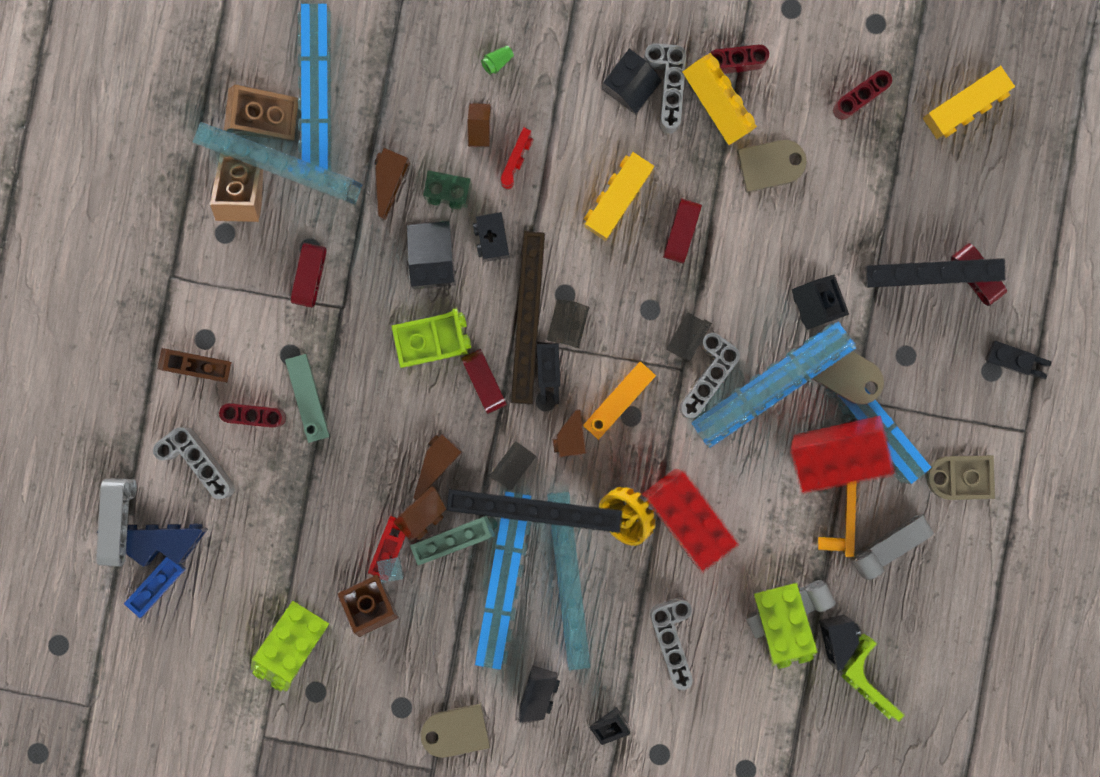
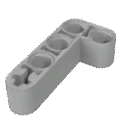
(669, 89)
(706, 379)
(198, 466)
(114, 520)
(890, 546)
(814, 597)
(674, 644)

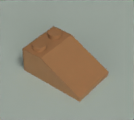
(260, 113)
(236, 191)

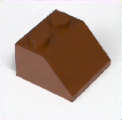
(570, 437)
(421, 514)
(367, 606)

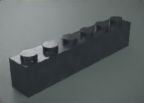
(935, 272)

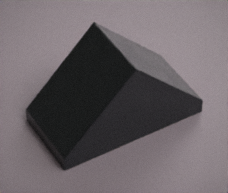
(610, 727)

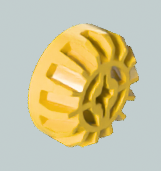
(632, 531)

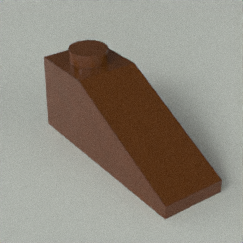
(389, 175)
(194, 365)
(437, 460)

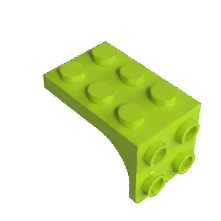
(431, 339)
(785, 626)
(288, 646)
(854, 675)

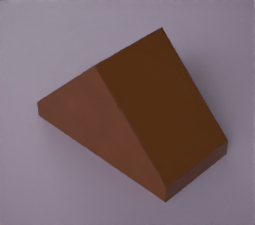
(479, 125)

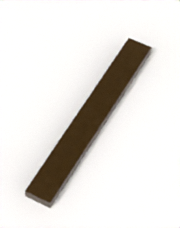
(528, 317)

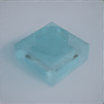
(390, 570)

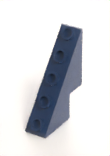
(173, 542)

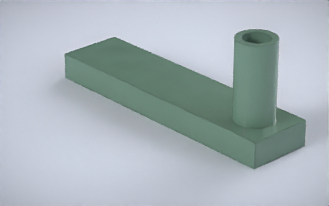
(307, 398)
(454, 539)

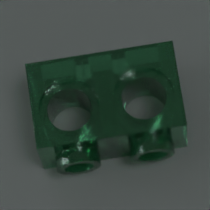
(449, 184)

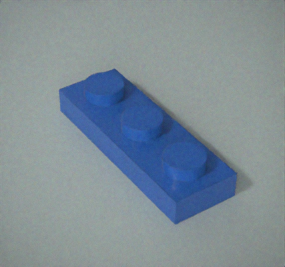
(154, 587)

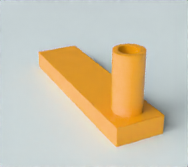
(619, 400)
(847, 543)

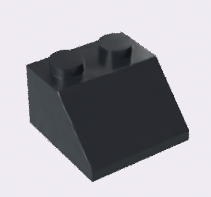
(631, 81)
(820, 301)
(840, 639)

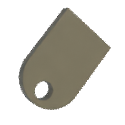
(769, 164)
(849, 378)
(963, 477)
(458, 731)

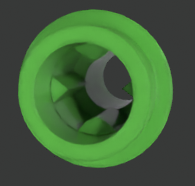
(496, 60)

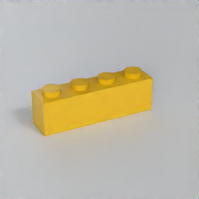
(719, 98)
(969, 102)
(618, 196)

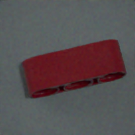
(746, 55)
(871, 90)
(682, 231)
(308, 275)
(986, 291)
(483, 381)
(242, 415)

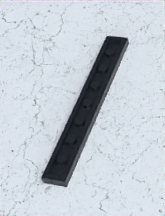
(535, 510)

